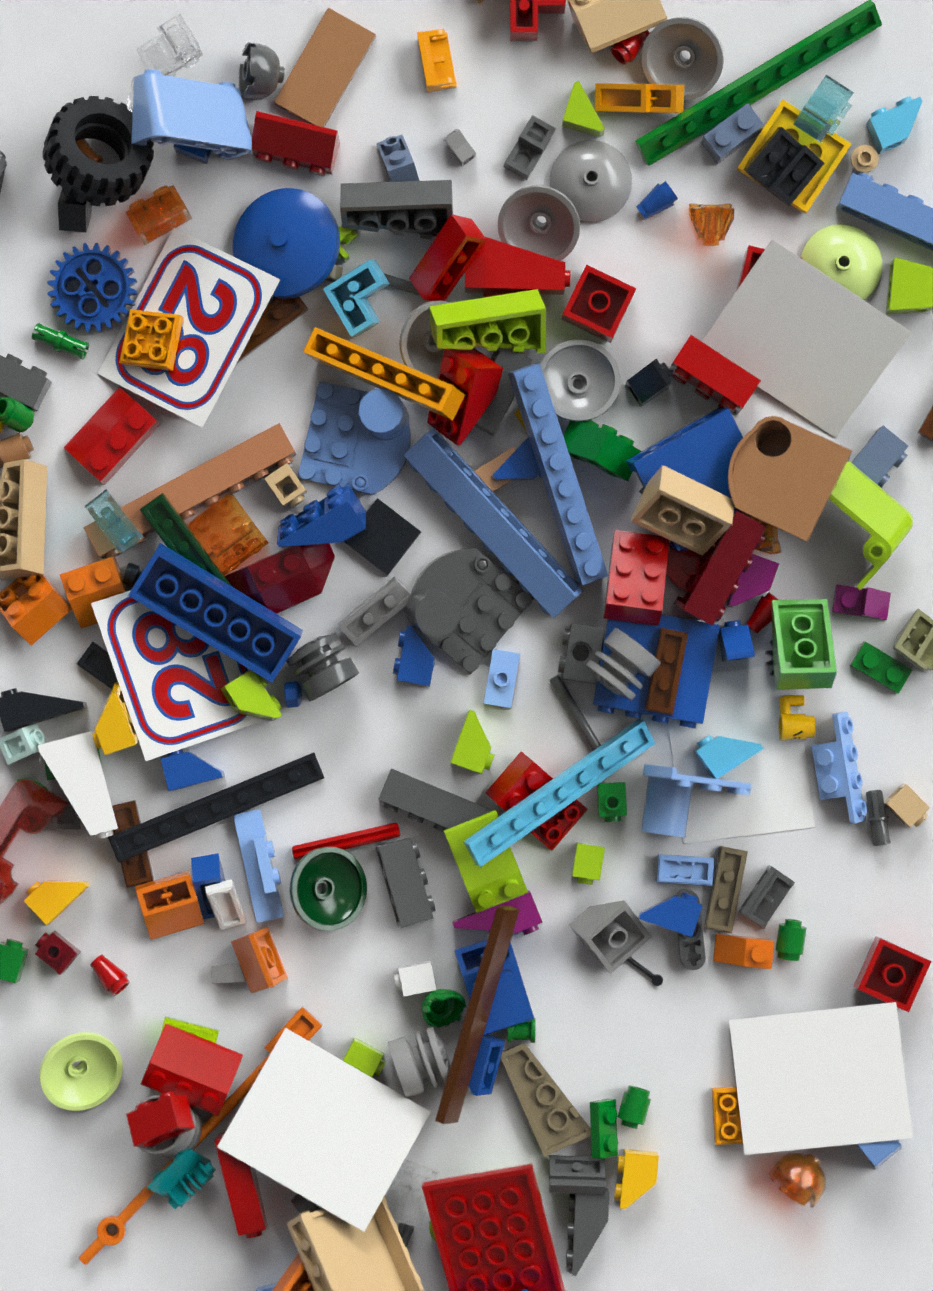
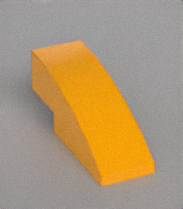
(639, 97)

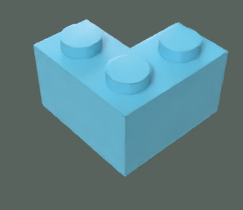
(351, 293)

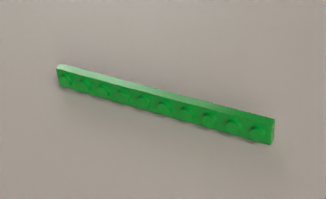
(759, 82)

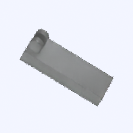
(375, 611)

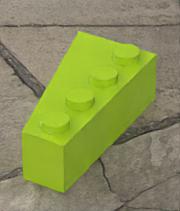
(492, 323)

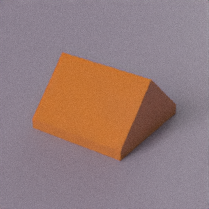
(259, 960)

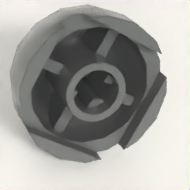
(259, 72)

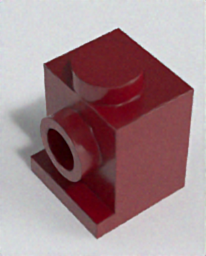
(66, 955)

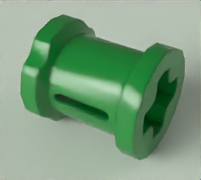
(522, 1031)

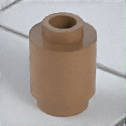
(15, 448)

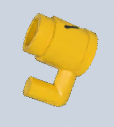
(794, 725)

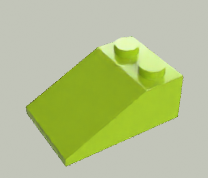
(494, 881)

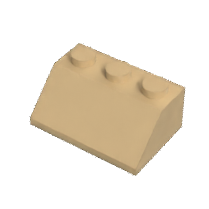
(612, 21)
(683, 510)

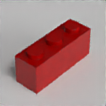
(447, 258)

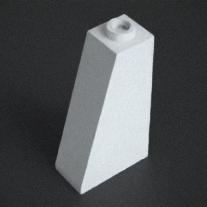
(81, 777)

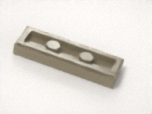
(725, 889)

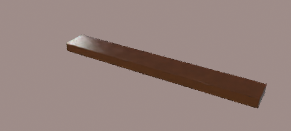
(477, 1014)

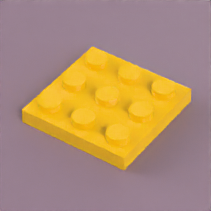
(830, 151)

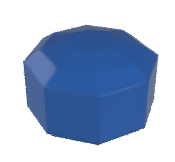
(292, 694)

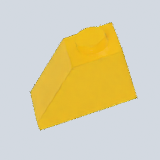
(53, 897)

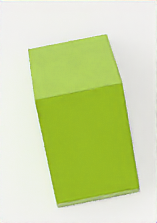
(581, 114)

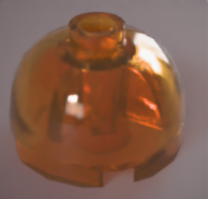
(800, 1177)

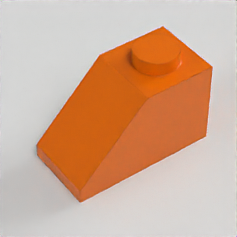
(743, 951)

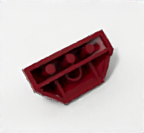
(285, 576)

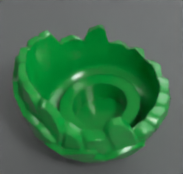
(442, 1007)

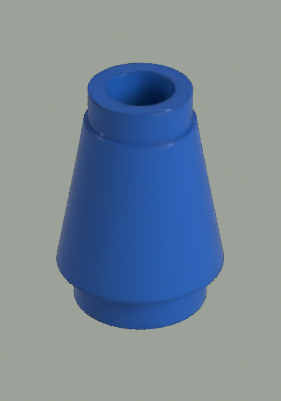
(657, 200)

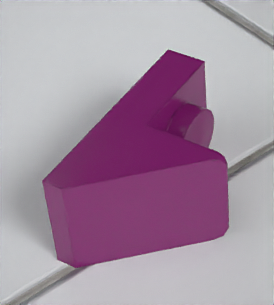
(863, 603)

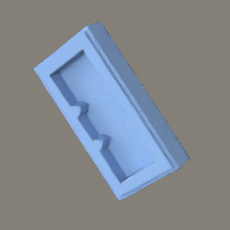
(501, 678)
(685, 869)

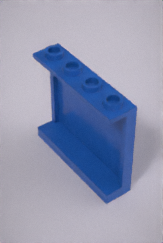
(696, 451)
(694, 675)

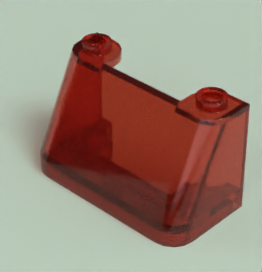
(25, 808)

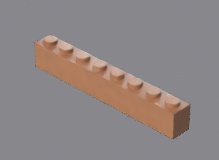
(206, 483)

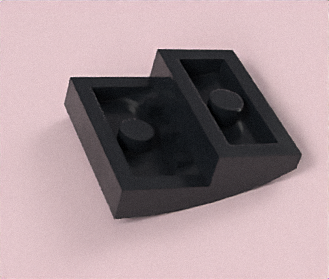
(784, 166)

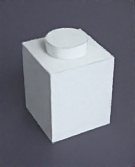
(415, 978)

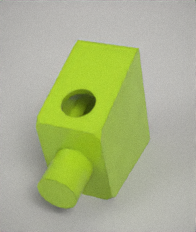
(909, 287)

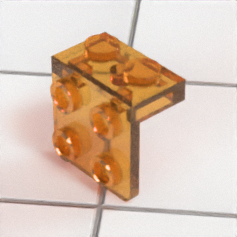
(227, 534)

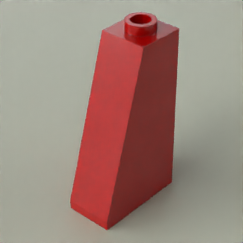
(513, 269)
(243, 1193)

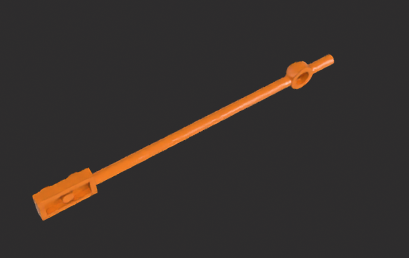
(302, 1024)

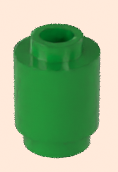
(15, 414)
(790, 940)
(634, 1106)

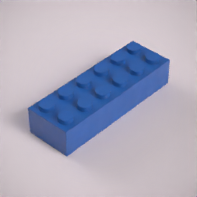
(216, 613)

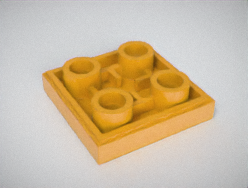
(151, 340)
(726, 1116)

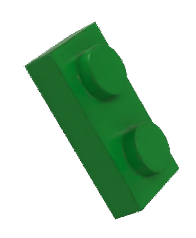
(881, 667)
(603, 1128)

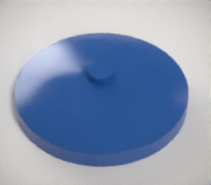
(289, 238)

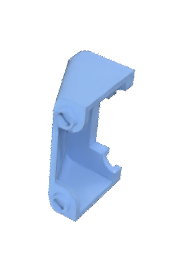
(190, 114)

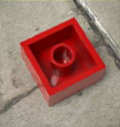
(598, 303)
(892, 973)

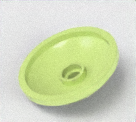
(847, 242)
(89, 1081)

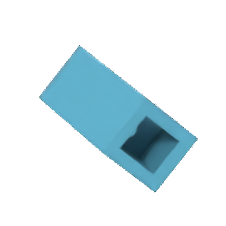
(893, 126)

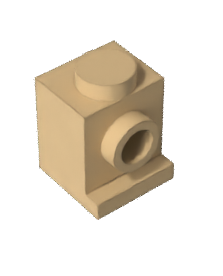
(279, 479)

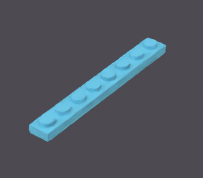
(559, 792)

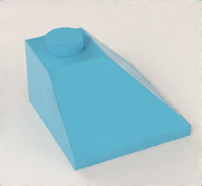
(723, 754)

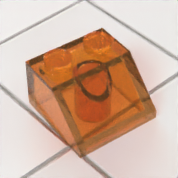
(158, 214)

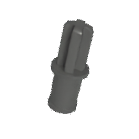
(877, 817)

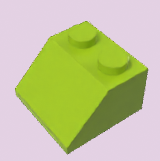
(473, 746)

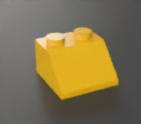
(114, 725)

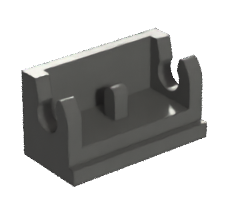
(766, 896)

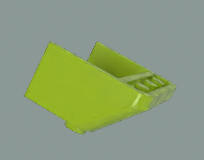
(875, 512)

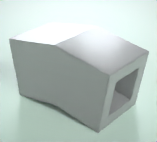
(459, 147)
(227, 973)

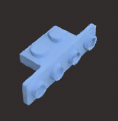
(838, 770)
(258, 865)

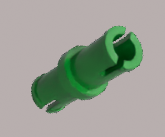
(60, 341)

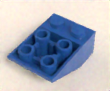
(324, 521)
(510, 1000)

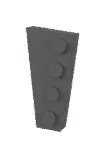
(397, 206)

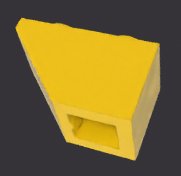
(637, 1175)

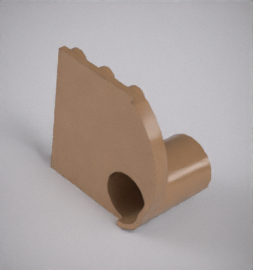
(785, 475)

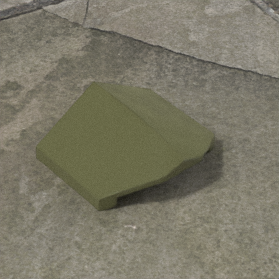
(916, 641)

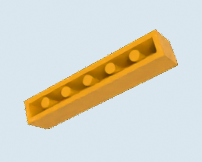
(384, 373)

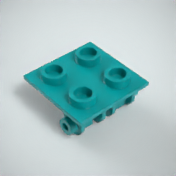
(179, 1173)

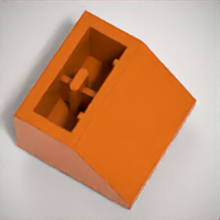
(32, 606)
(169, 905)

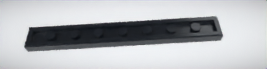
(216, 807)

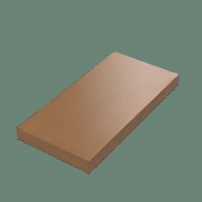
(325, 68)

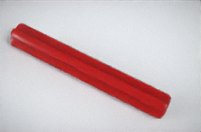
(350, 840)

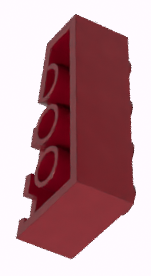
(721, 569)

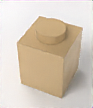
(907, 806)

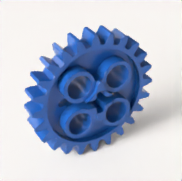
(111, 272)

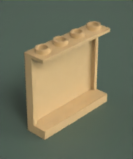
(353, 1259)

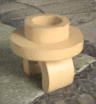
(864, 159)

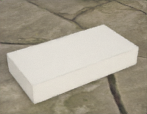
(225, 904)

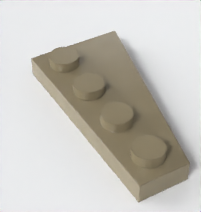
(544, 1104)

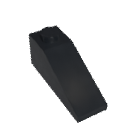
(26, 708)

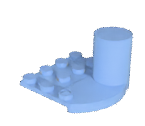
(670, 795)

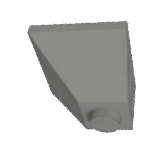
(610, 933)

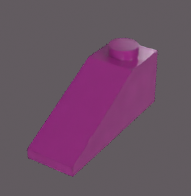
(526, 921)

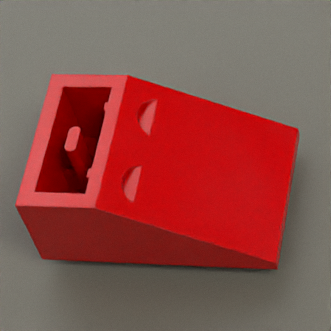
(479, 382)
(521, 780)

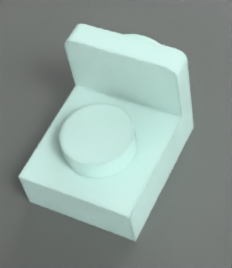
(21, 743)

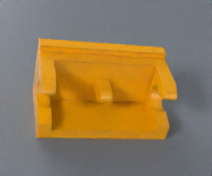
(436, 60)

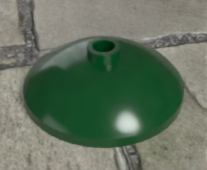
(342, 888)

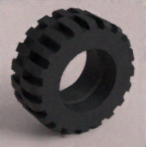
(79, 174)

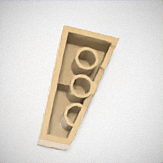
(22, 519)

